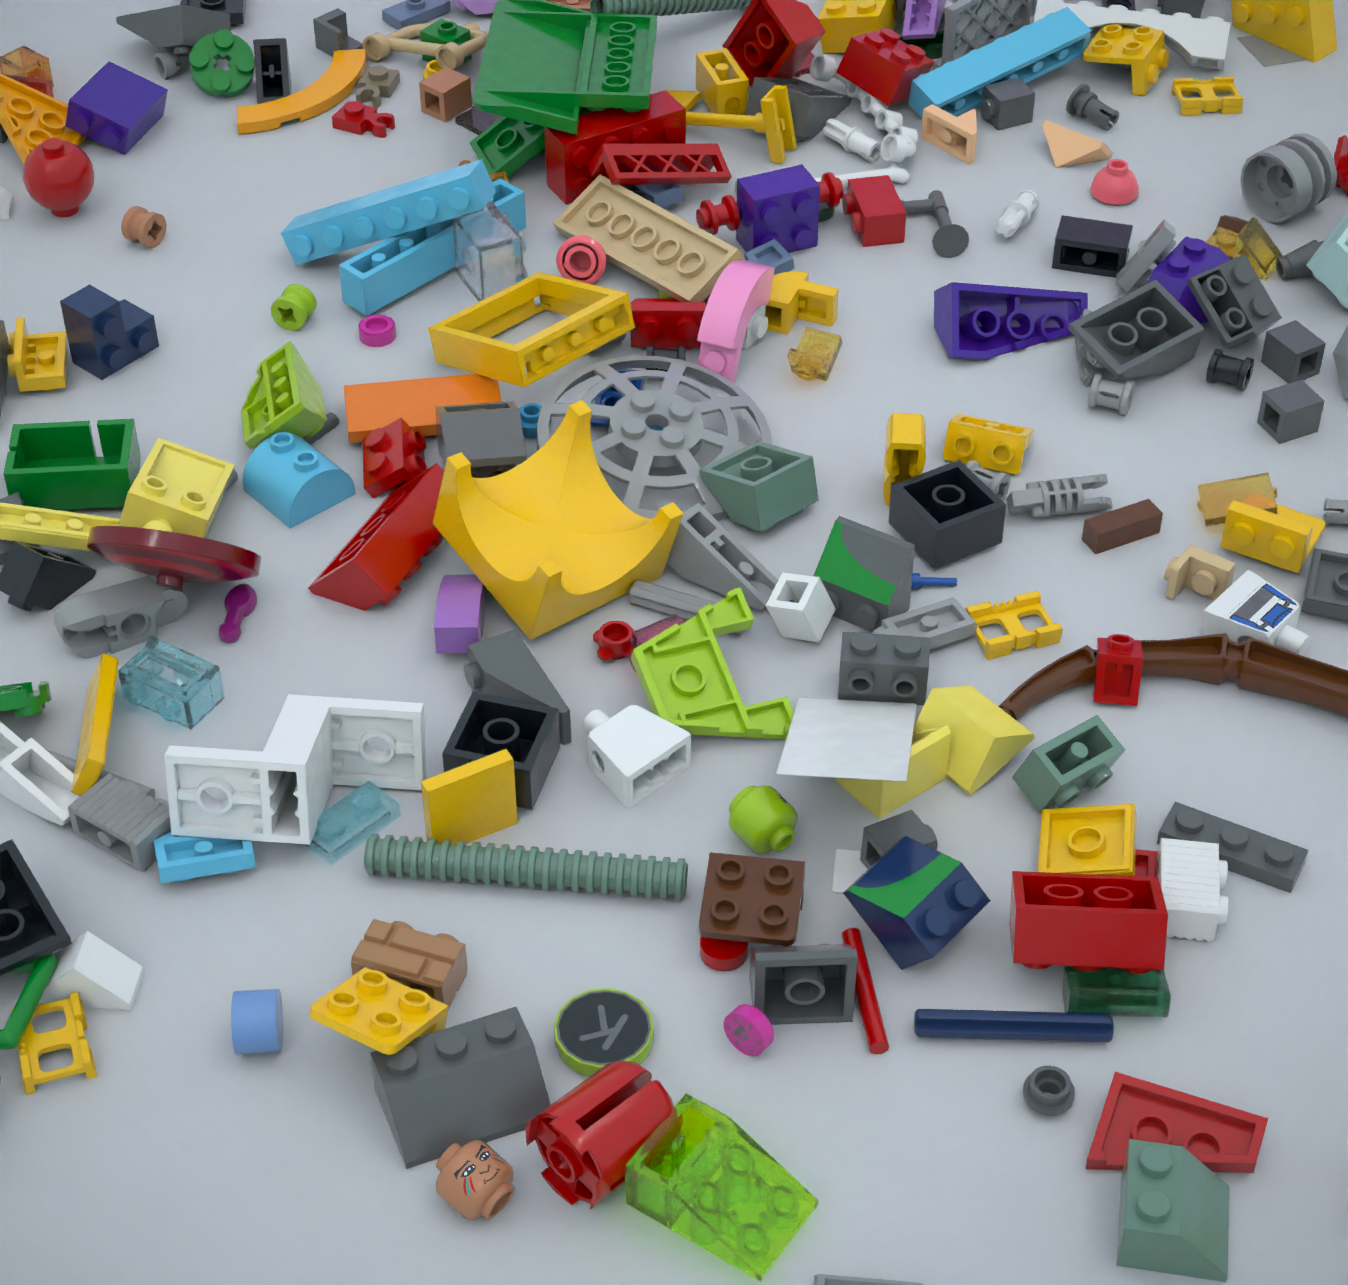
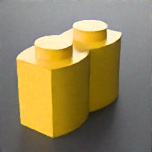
(903, 450)

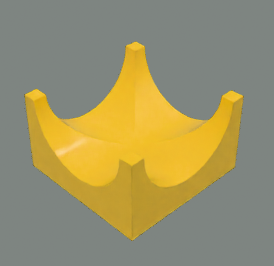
(552, 530)

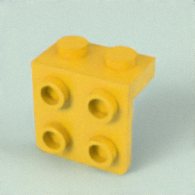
(1136, 47)
(1273, 538)
(379, 1011)

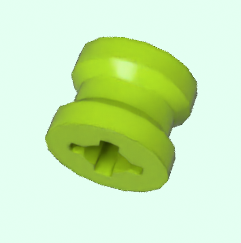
(293, 307)

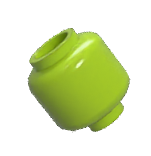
(762, 819)

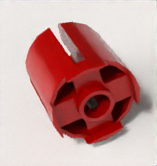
(598, 1130)

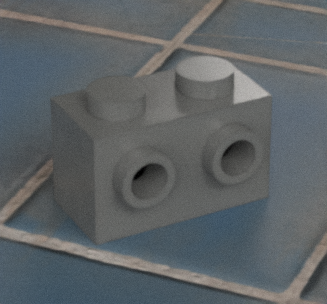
(889, 668)

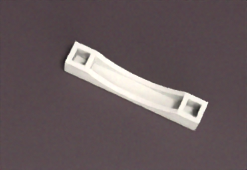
(1196, 40)

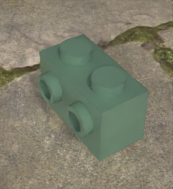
(1068, 764)

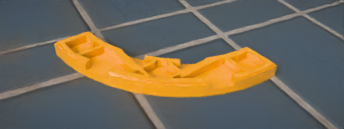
(309, 102)

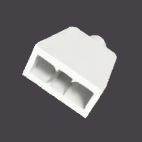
(635, 751)

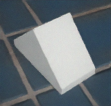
(96, 972)

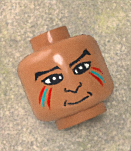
(474, 1180)

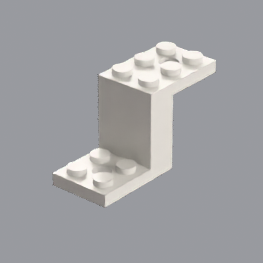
(287, 785)

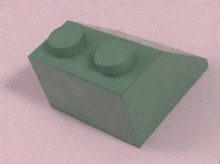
(762, 484)
(1172, 1213)

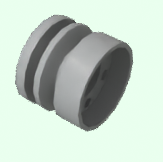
(1288, 177)

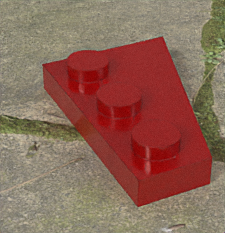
(1144, 1111)

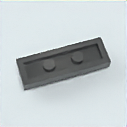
(1244, 849)

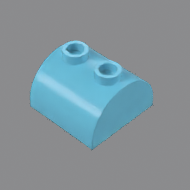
(294, 479)

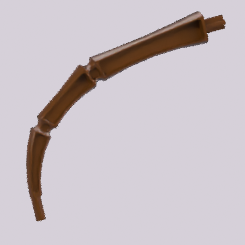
(1208, 659)

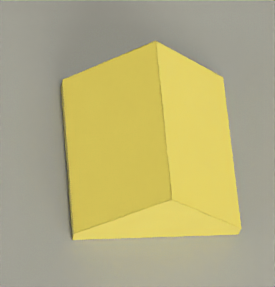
(981, 734)
(926, 768)

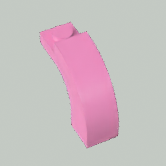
(729, 309)

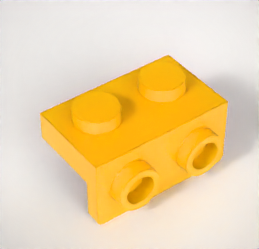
(38, 359)

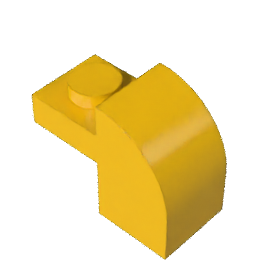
(797, 298)

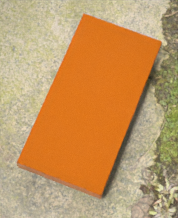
(414, 400)

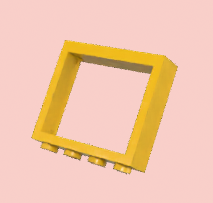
(593, 320)

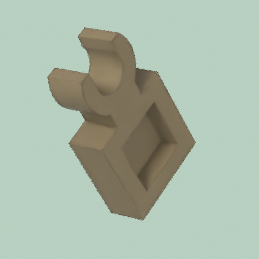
(377, 83)

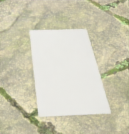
(849, 739)

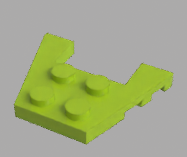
(692, 684)

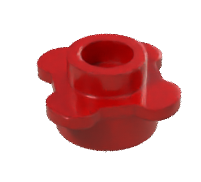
(614, 640)

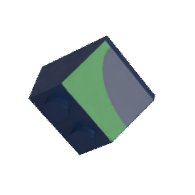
(916, 900)

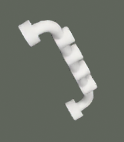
(900, 140)

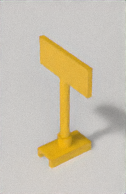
(773, 121)

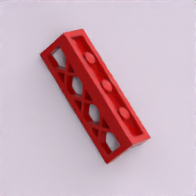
(660, 164)

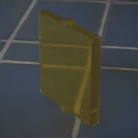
(1250, 490)

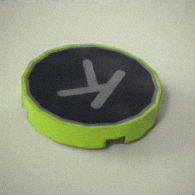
(603, 1029)

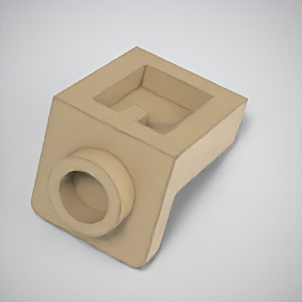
(1199, 572)

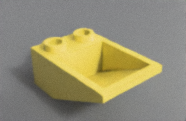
(176, 490)

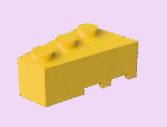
(1294, 25)

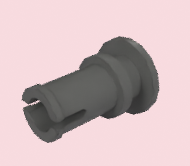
(1087, 105)

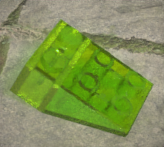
(717, 1188)

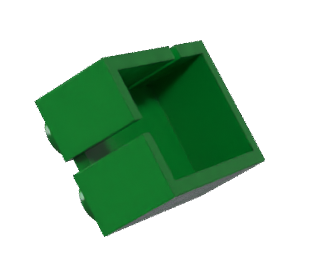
(59, 467)

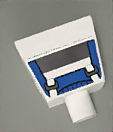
(1256, 611)

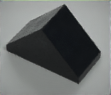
(271, 69)

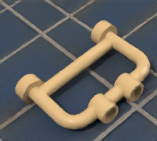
(447, 55)

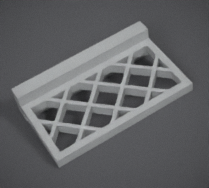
(989, 32)

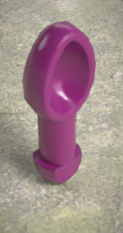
(238, 604)

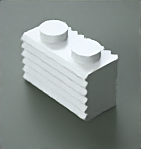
(1191, 886)

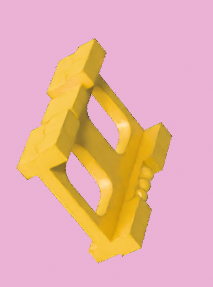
(1208, 100)
(1007, 617)
(70, 1036)

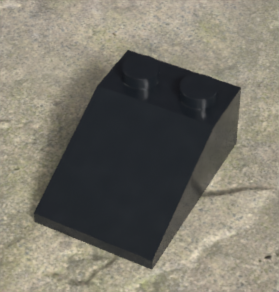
(26, 917)

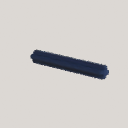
(1013, 1025)

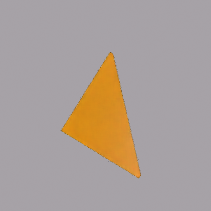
(32, 117)

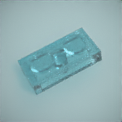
(353, 821)

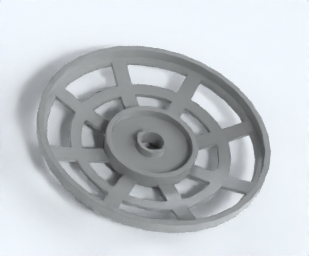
(680, 419)

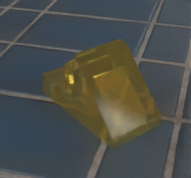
(1252, 242)

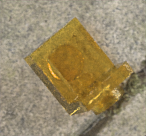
(815, 354)

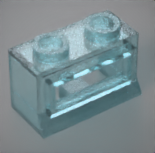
(187, 702)

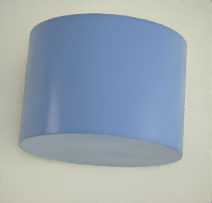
(257, 1021)

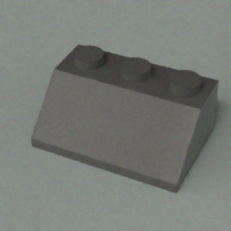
(460, 1086)

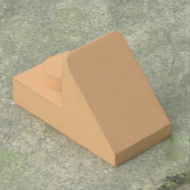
(950, 132)

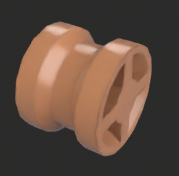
(143, 226)

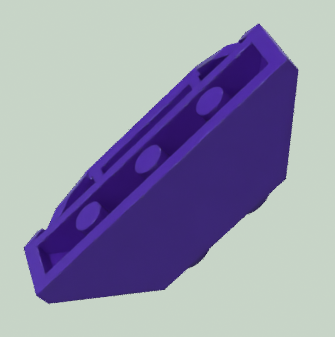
(1185, 261)

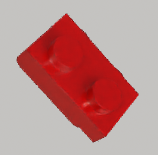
(666, 322)

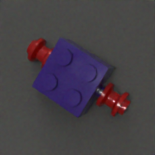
(775, 207)

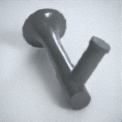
(950, 238)

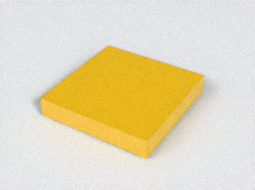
(471, 799)
(1088, 840)

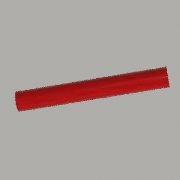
(866, 995)

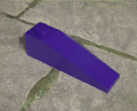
(997, 320)

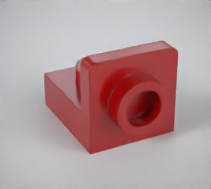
(1118, 670)

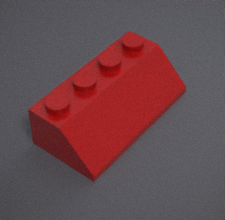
(385, 546)

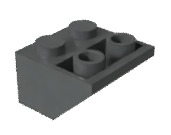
(1234, 301)
(484, 434)

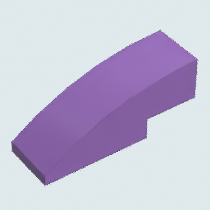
(459, 613)

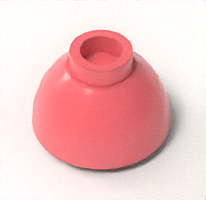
(1115, 184)
(581, 259)

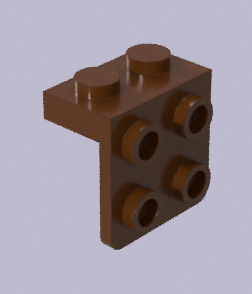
(752, 899)

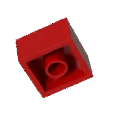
(883, 65)

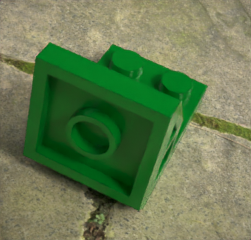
(510, 144)

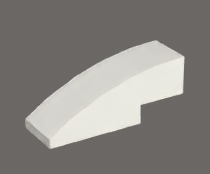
(34, 778)

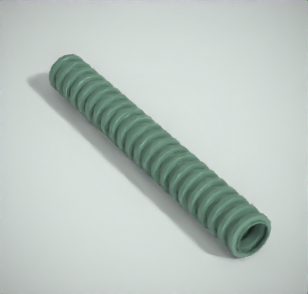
(664, 7)
(525, 866)

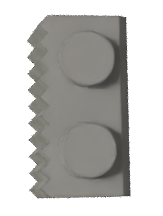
(121, 820)

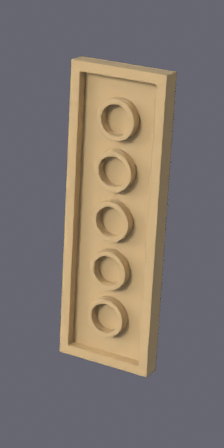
(648, 240)

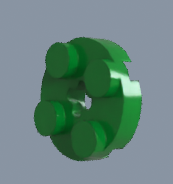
(221, 82)
(24, 699)

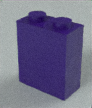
(116, 107)

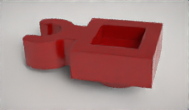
(359, 118)

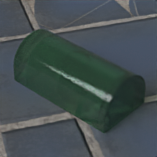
(1116, 992)

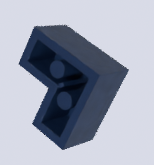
(106, 332)

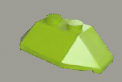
(282, 399)

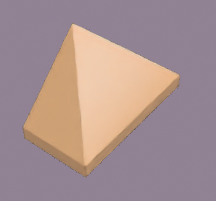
(1073, 147)

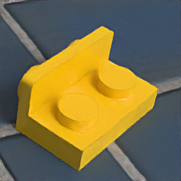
(989, 442)

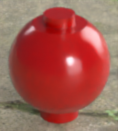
(58, 176)

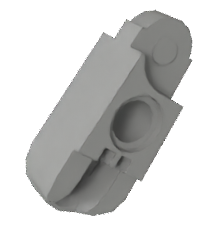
(118, 616)

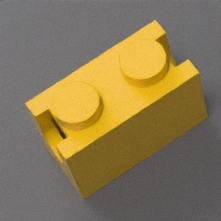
(726, 87)

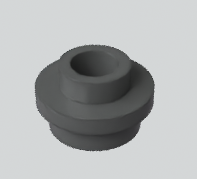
(1048, 1080)

